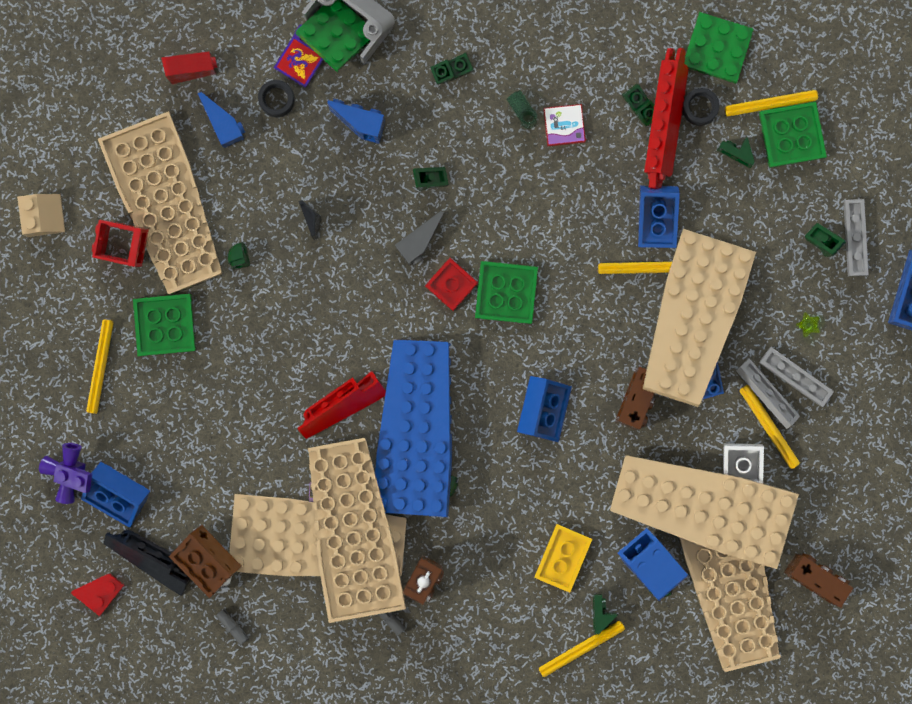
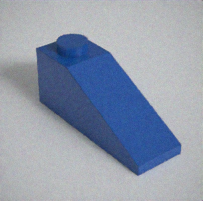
(224, 124)

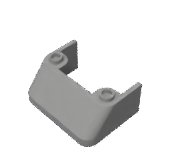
(375, 29)

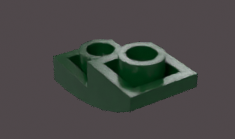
(452, 69)
(639, 104)

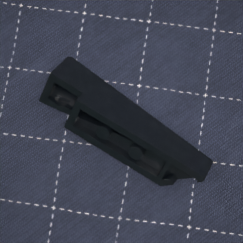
(149, 558)

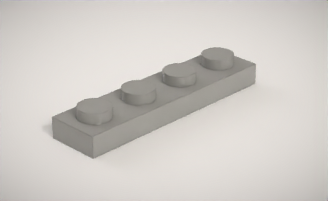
(856, 237)
(796, 377)
(767, 393)

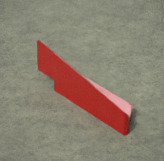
(341, 404)

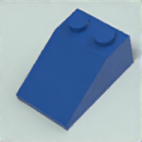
(658, 217)

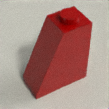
(189, 66)

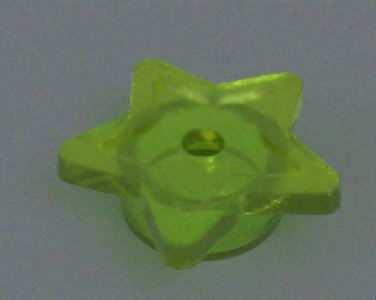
(813, 324)

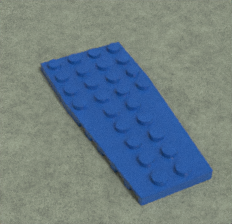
(415, 430)

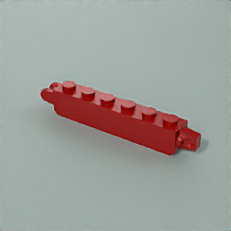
(666, 117)

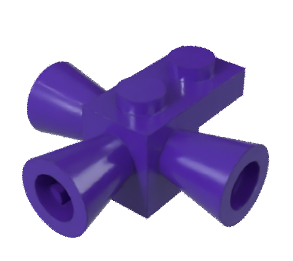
(68, 473)

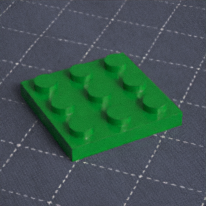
(334, 34)
(718, 47)
(792, 134)
(506, 292)
(164, 325)

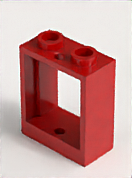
(137, 247)

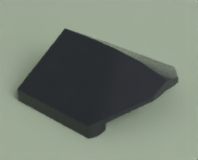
(312, 219)

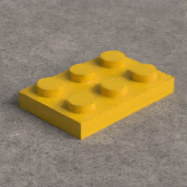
(563, 558)

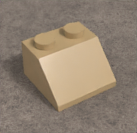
(41, 214)

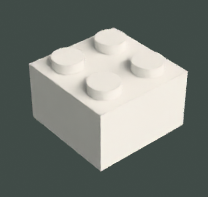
(744, 461)

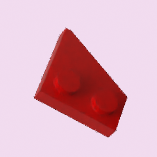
(99, 593)

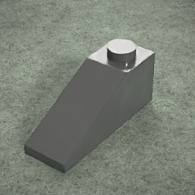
(417, 242)

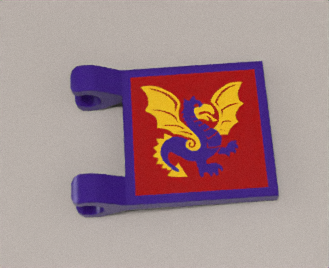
(298, 61)

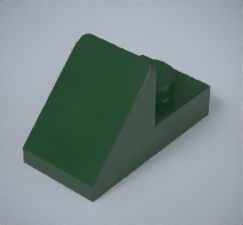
(742, 155)
(430, 178)
(825, 240)
(600, 619)

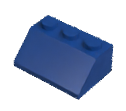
(544, 409)
(116, 494)

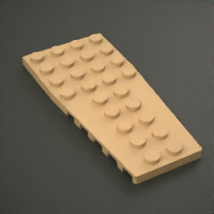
(163, 197)
(696, 315)
(707, 508)
(352, 534)
(281, 536)
(734, 605)

